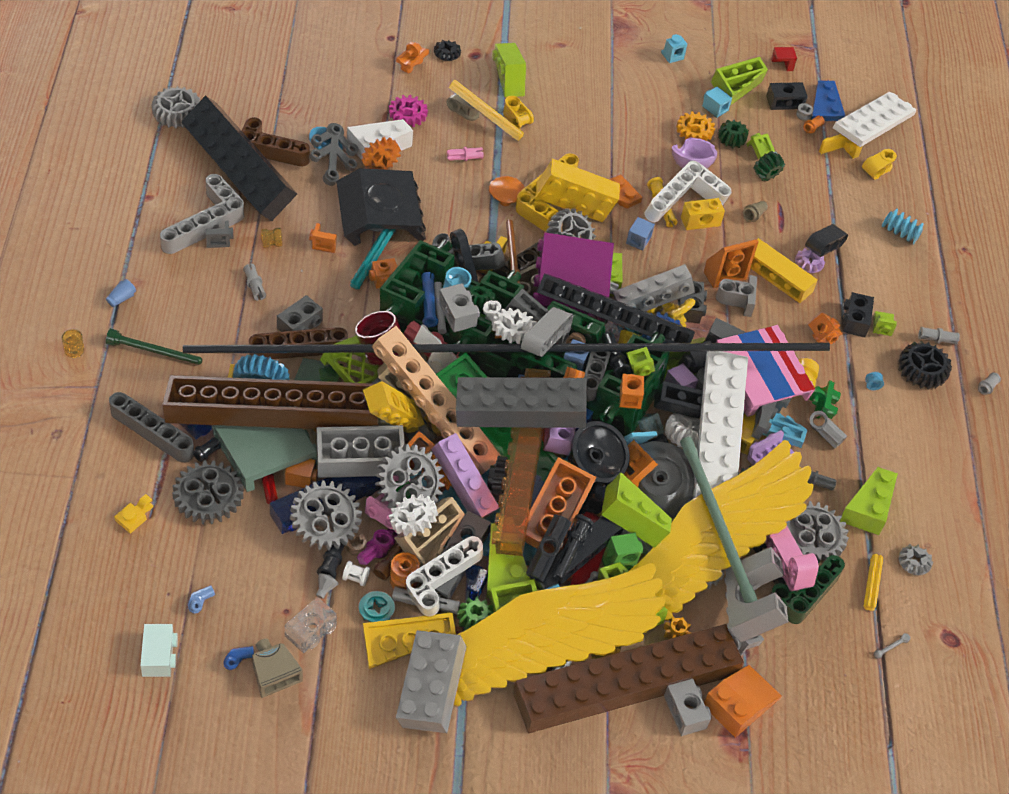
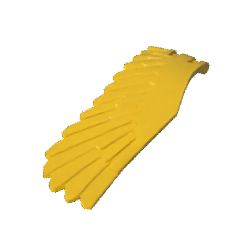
(752, 508)
(558, 627)

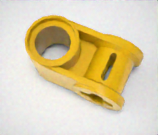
(517, 112)
(879, 163)

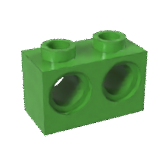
(623, 549)

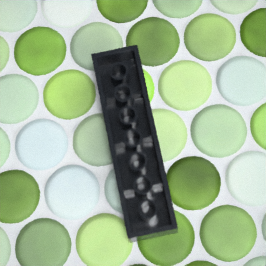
(239, 158)

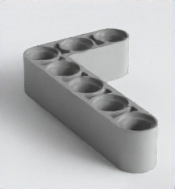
(193, 229)

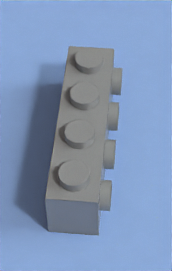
(657, 289)

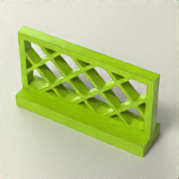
(345, 372)

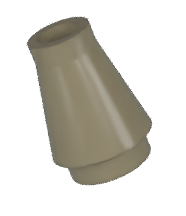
(753, 211)

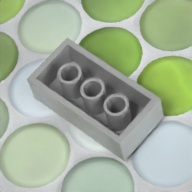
(355, 449)
(431, 681)

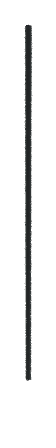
(428, 348)

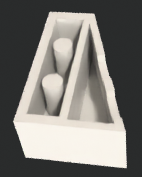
(364, 134)

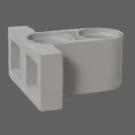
(738, 294)

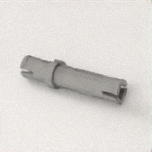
(445, 605)

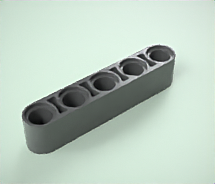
(151, 427)

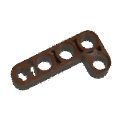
(276, 147)

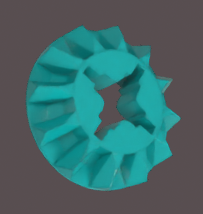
(382, 600)

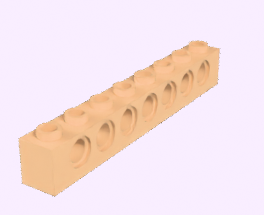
(435, 390)

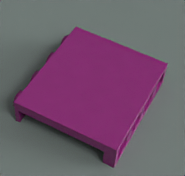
(576, 261)

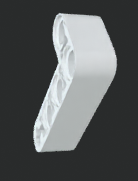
(447, 570)

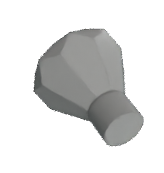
(326, 583)

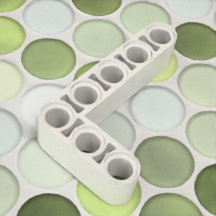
(693, 176)

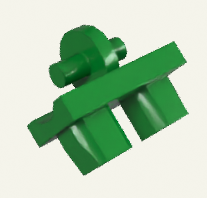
(824, 397)

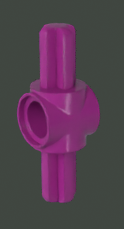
(378, 546)

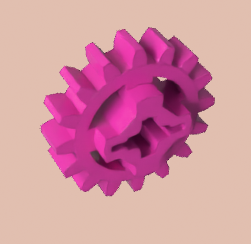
(408, 110)

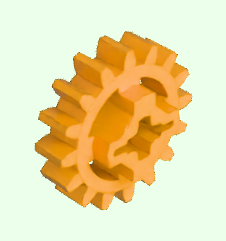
(695, 126)

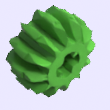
(473, 612)

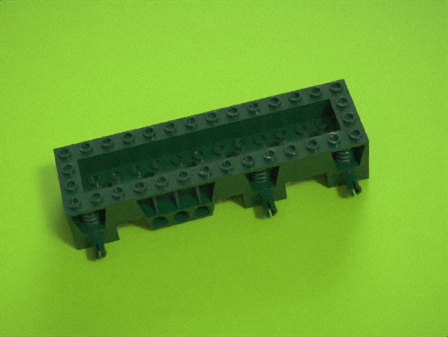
(405, 297)

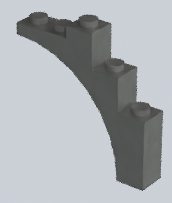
(765, 412)

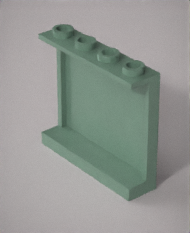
(263, 450)

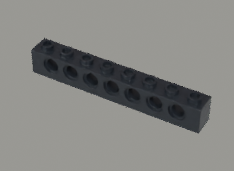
(613, 310)

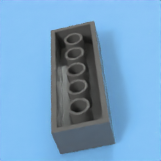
(521, 402)

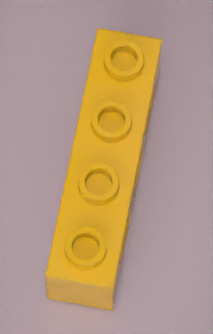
(393, 407)

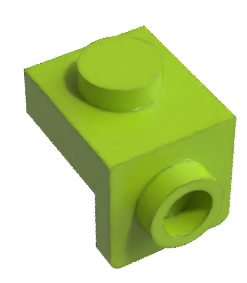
(641, 362)

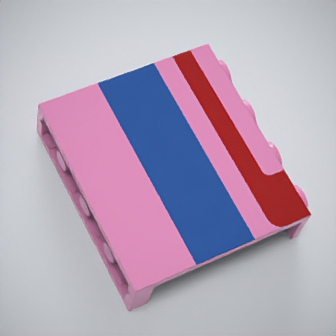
(770, 374)

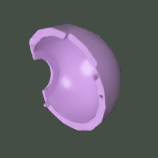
(694, 150)

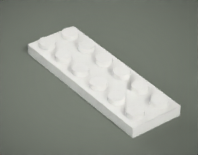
(874, 119)

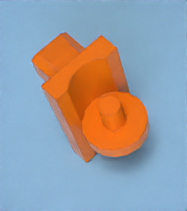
(412, 56)

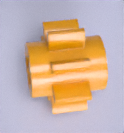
(676, 628)

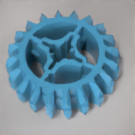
(260, 368)

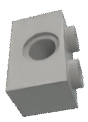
(458, 307)
(687, 719)

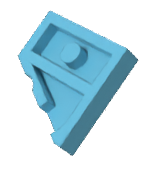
(793, 432)

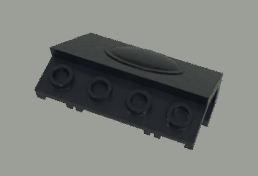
(379, 202)

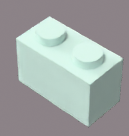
(157, 650)

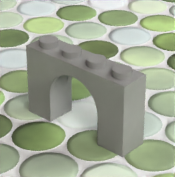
(760, 616)

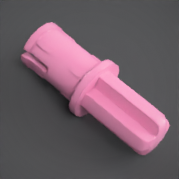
(465, 154)

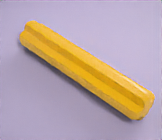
(873, 582)

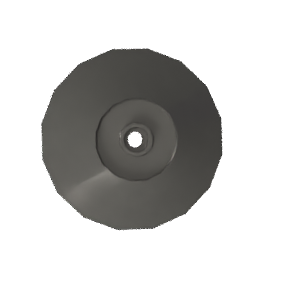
(677, 476)

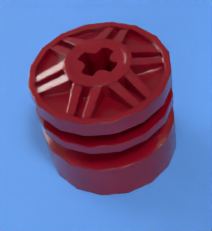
(372, 328)

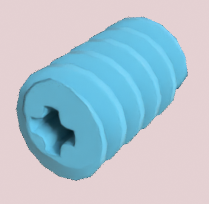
(903, 225)

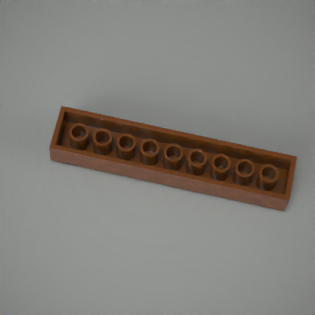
(266, 403)
(625, 678)

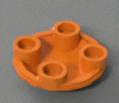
(505, 189)

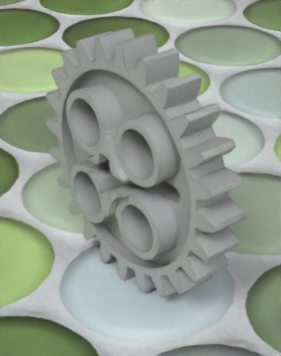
(399, 463)
(344, 510)
(823, 526)

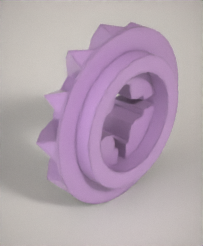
(803, 262)

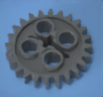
(193, 501)

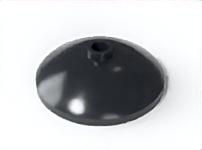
(606, 445)

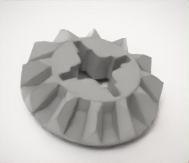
(913, 566)

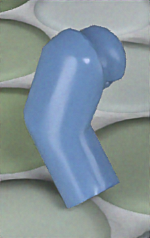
(197, 599)

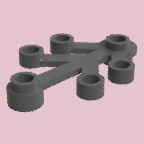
(335, 133)

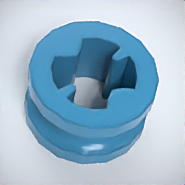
(874, 381)

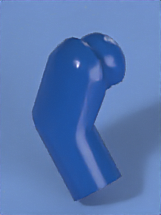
(236, 655)

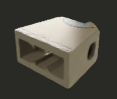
(275, 668)

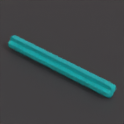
(373, 255)

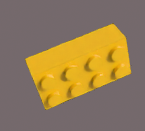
(578, 190)

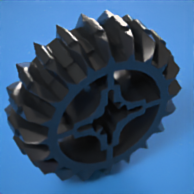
(914, 358)

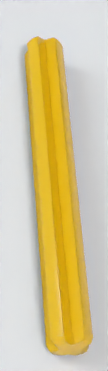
(486, 110)

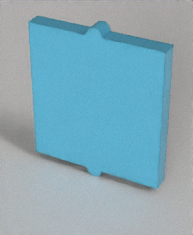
(640, 437)

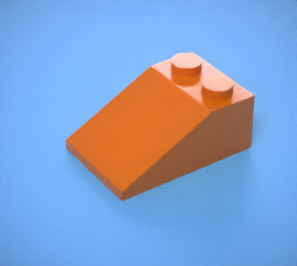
(731, 263)
(741, 699)

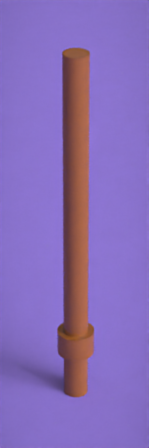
(512, 247)

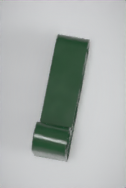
(800, 600)

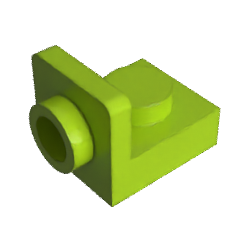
(761, 144)
(883, 323)

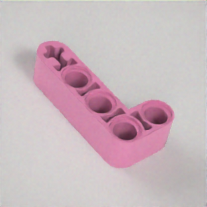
(798, 569)

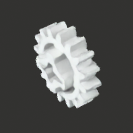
(512, 324)
(413, 515)

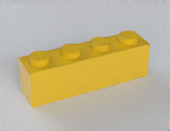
(782, 272)

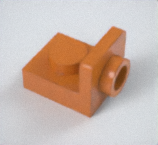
(322, 240)

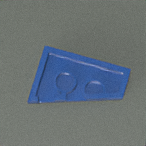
(827, 102)

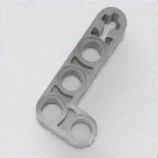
(549, 330)

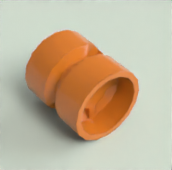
(402, 566)

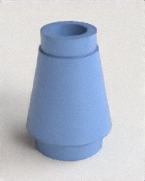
(122, 292)

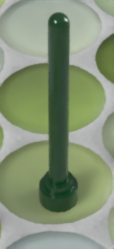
(115, 338)

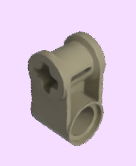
(460, 106)

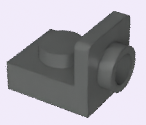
(219, 237)

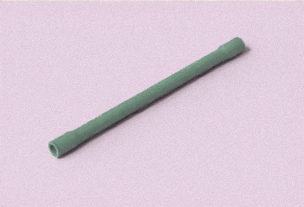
(692, 455)

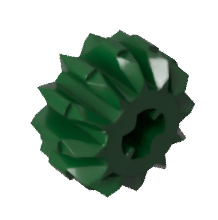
(733, 133)
(769, 166)
(480, 296)

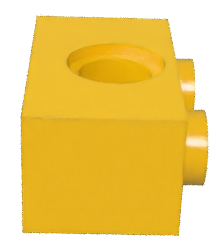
(702, 214)

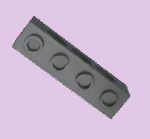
(470, 525)

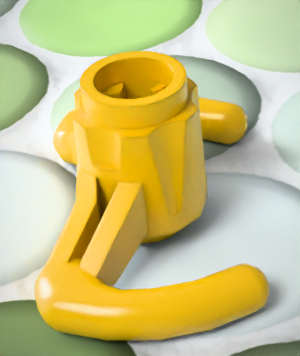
(675, 311)

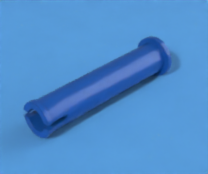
(430, 318)

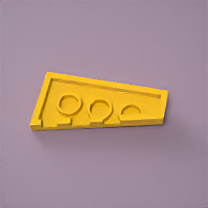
(396, 637)

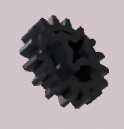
(495, 477)

